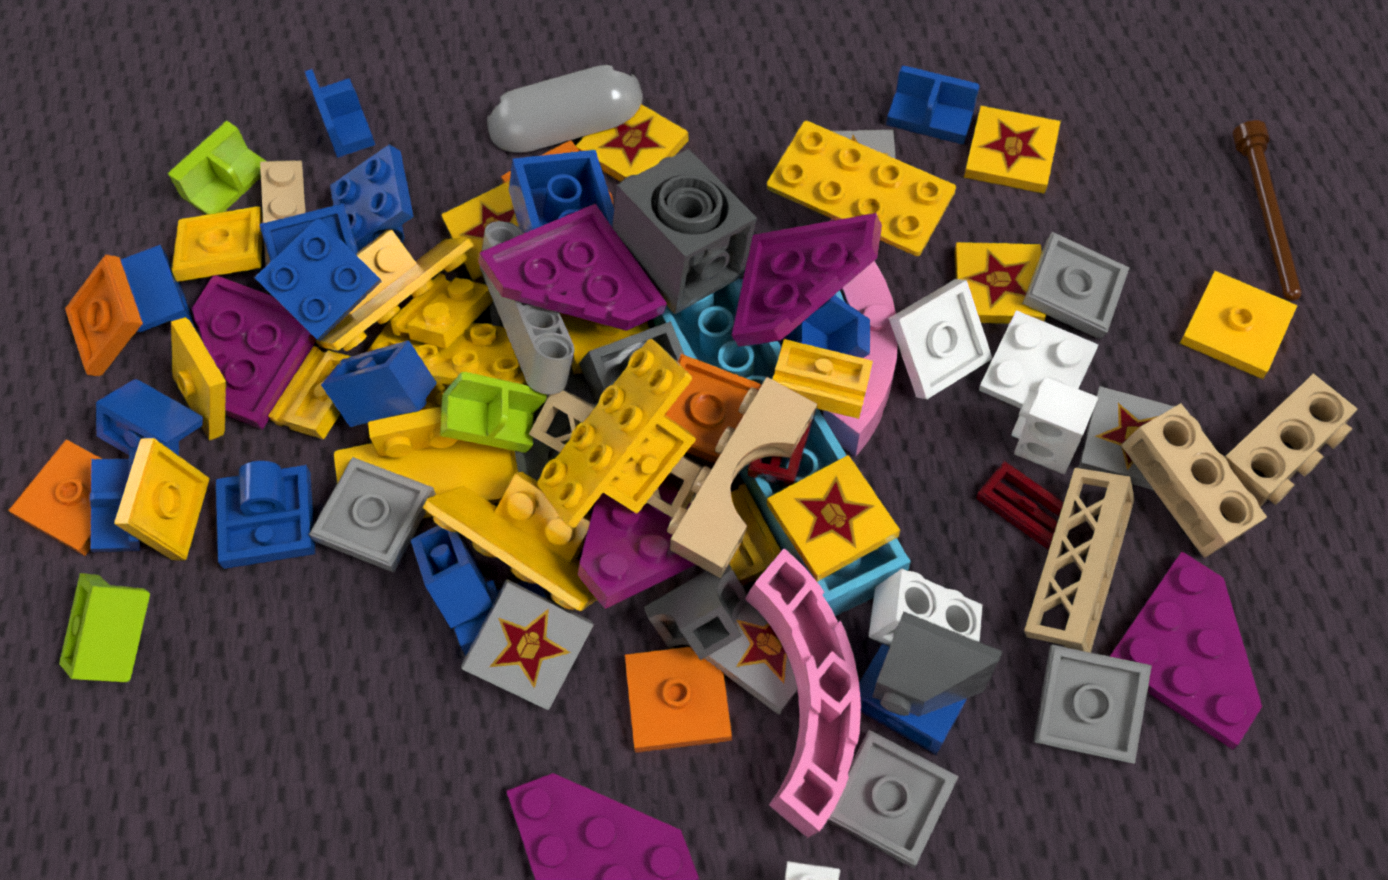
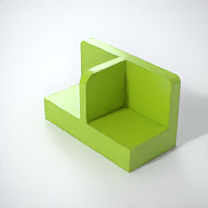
(217, 171)
(490, 411)
(103, 630)

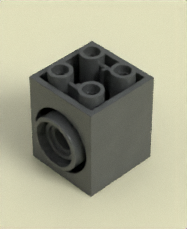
(683, 229)

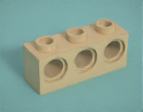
(1295, 425)
(1193, 503)

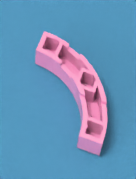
(872, 298)
(826, 691)

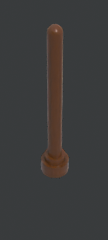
(1252, 141)

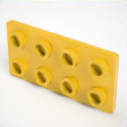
(855, 180)
(399, 279)
(478, 350)
(624, 442)
(414, 449)
(522, 534)

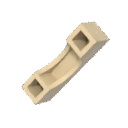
(770, 427)

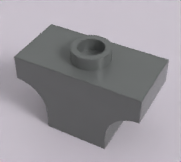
(700, 612)

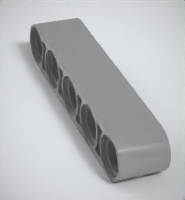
(534, 332)

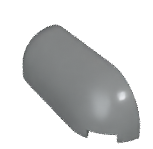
(564, 109)

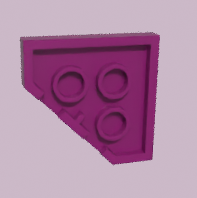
(575, 270)
(798, 271)
(252, 344)
(628, 549)
(1195, 652)
(592, 837)

